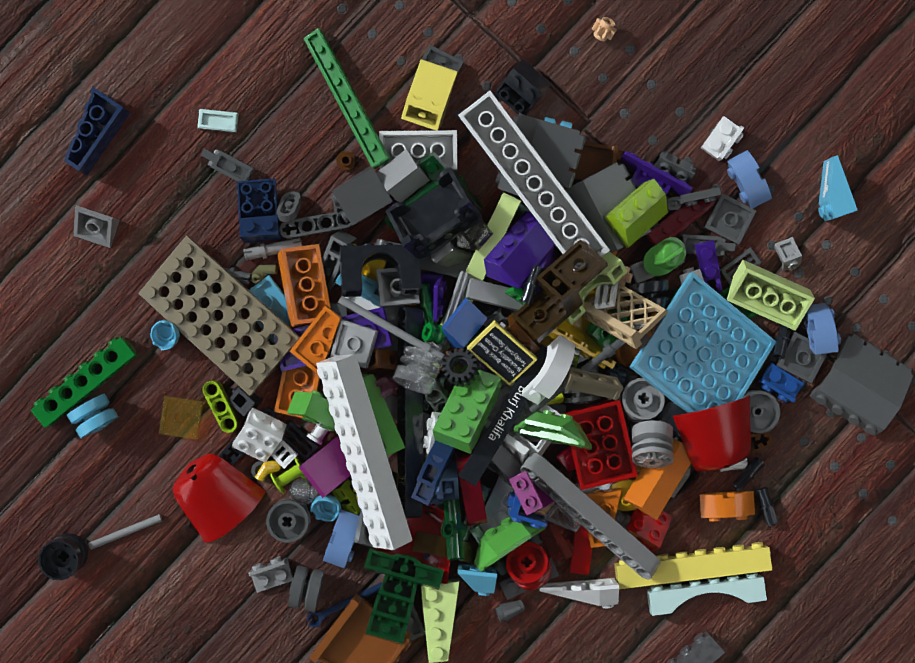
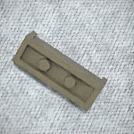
(592, 383)

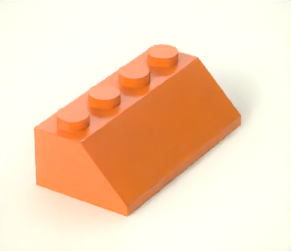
(303, 283)

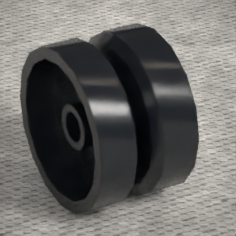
(650, 291)

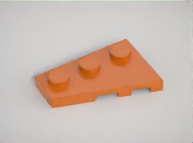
(317, 339)

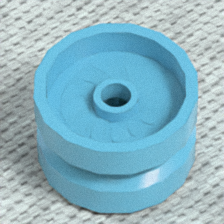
(92, 415)

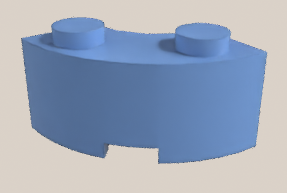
(746, 175)
(821, 329)
(342, 540)

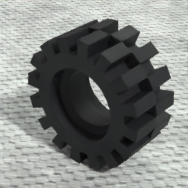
(465, 377)

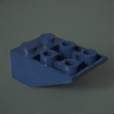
(258, 210)

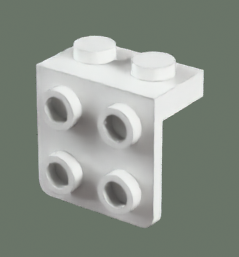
(259, 435)

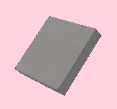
(354, 339)

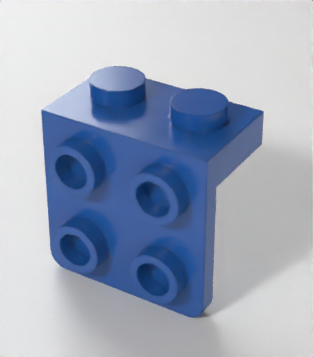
(519, 515)

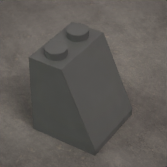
(360, 196)

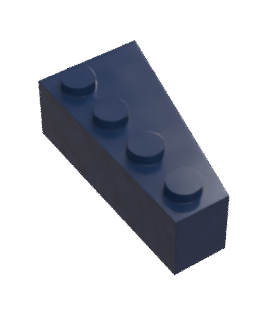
(95, 131)

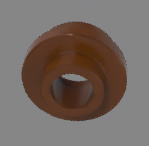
(350, 165)

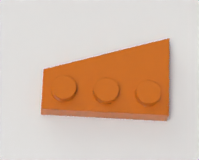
(608, 501)

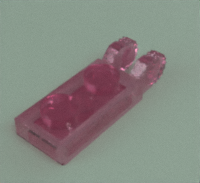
(387, 385)

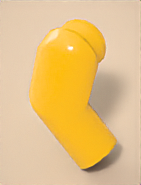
(267, 468)

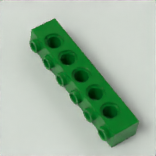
(42, 408)

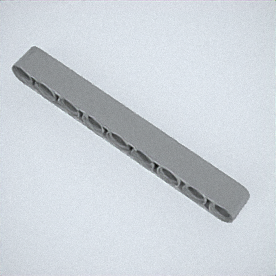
(590, 516)

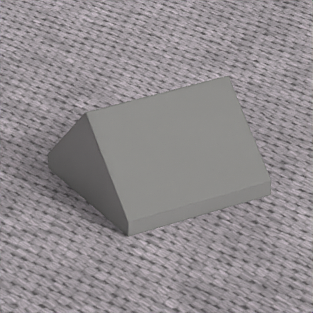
(402, 176)
(94, 226)

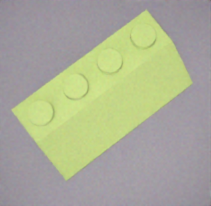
(769, 295)

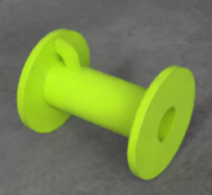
(287, 476)

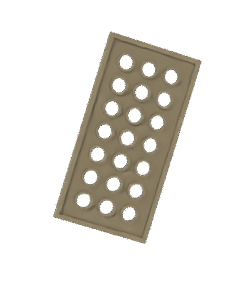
(192, 303)

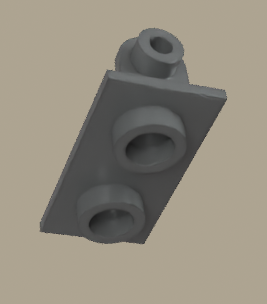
(683, 171)

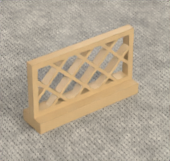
(612, 322)

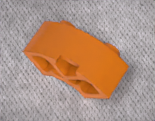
(727, 504)

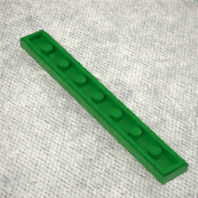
(346, 98)

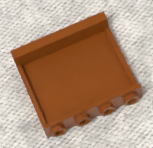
(347, 639)

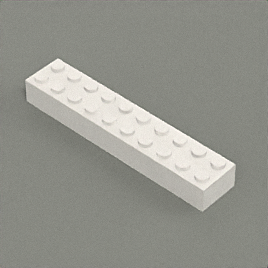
(529, 175)
(364, 451)

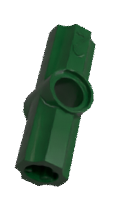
(453, 530)

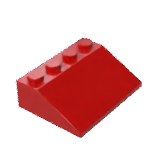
(611, 448)

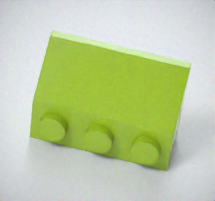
(638, 212)

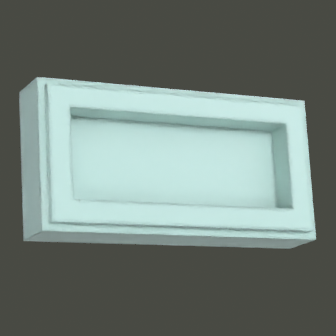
(218, 120)

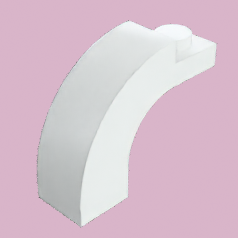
(556, 366)

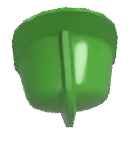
(664, 256)

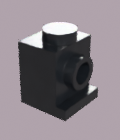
(242, 401)

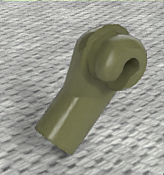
(261, 272)

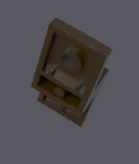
(560, 290)

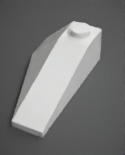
(596, 591)

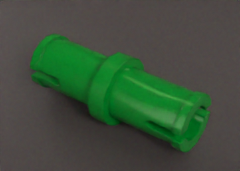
(427, 302)

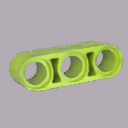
(213, 400)

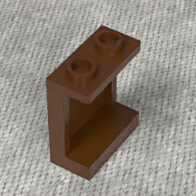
(594, 159)

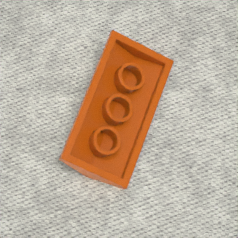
(298, 379)
(656, 485)

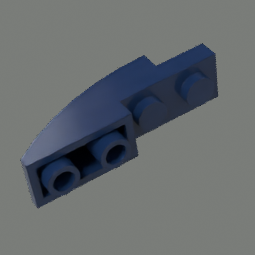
(432, 472)

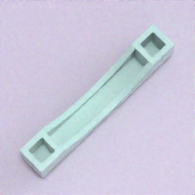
(666, 599)

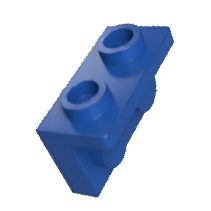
(781, 383)

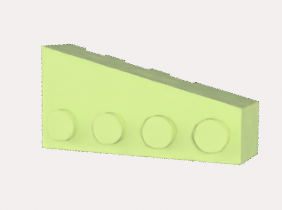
(439, 618)

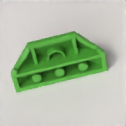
(554, 429)
(502, 540)

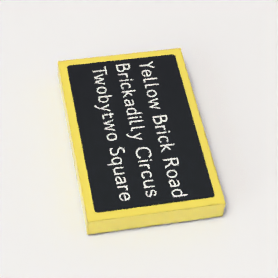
(502, 353)

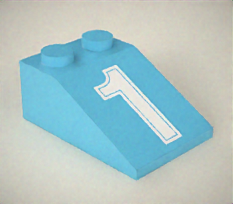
(835, 193)

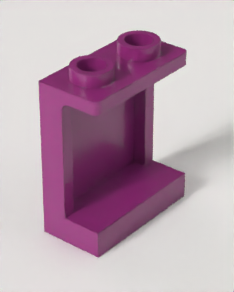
(529, 494)

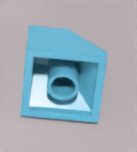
(480, 582)

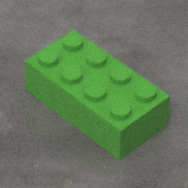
(467, 411)

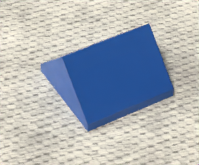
(463, 324)

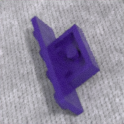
(647, 171)

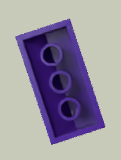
(518, 251)

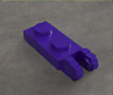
(708, 262)

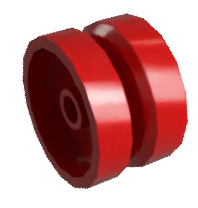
(530, 577)

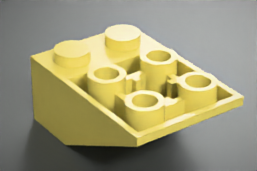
(429, 95)

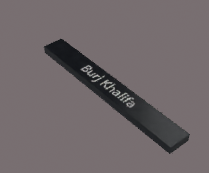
(501, 423)

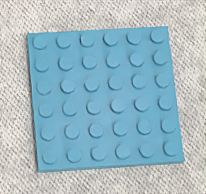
(702, 349)

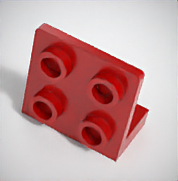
(648, 530)

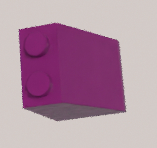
(326, 468)

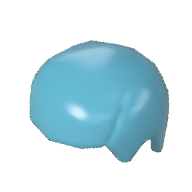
(164, 334)
(326, 508)

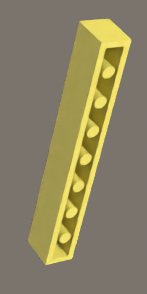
(699, 565)

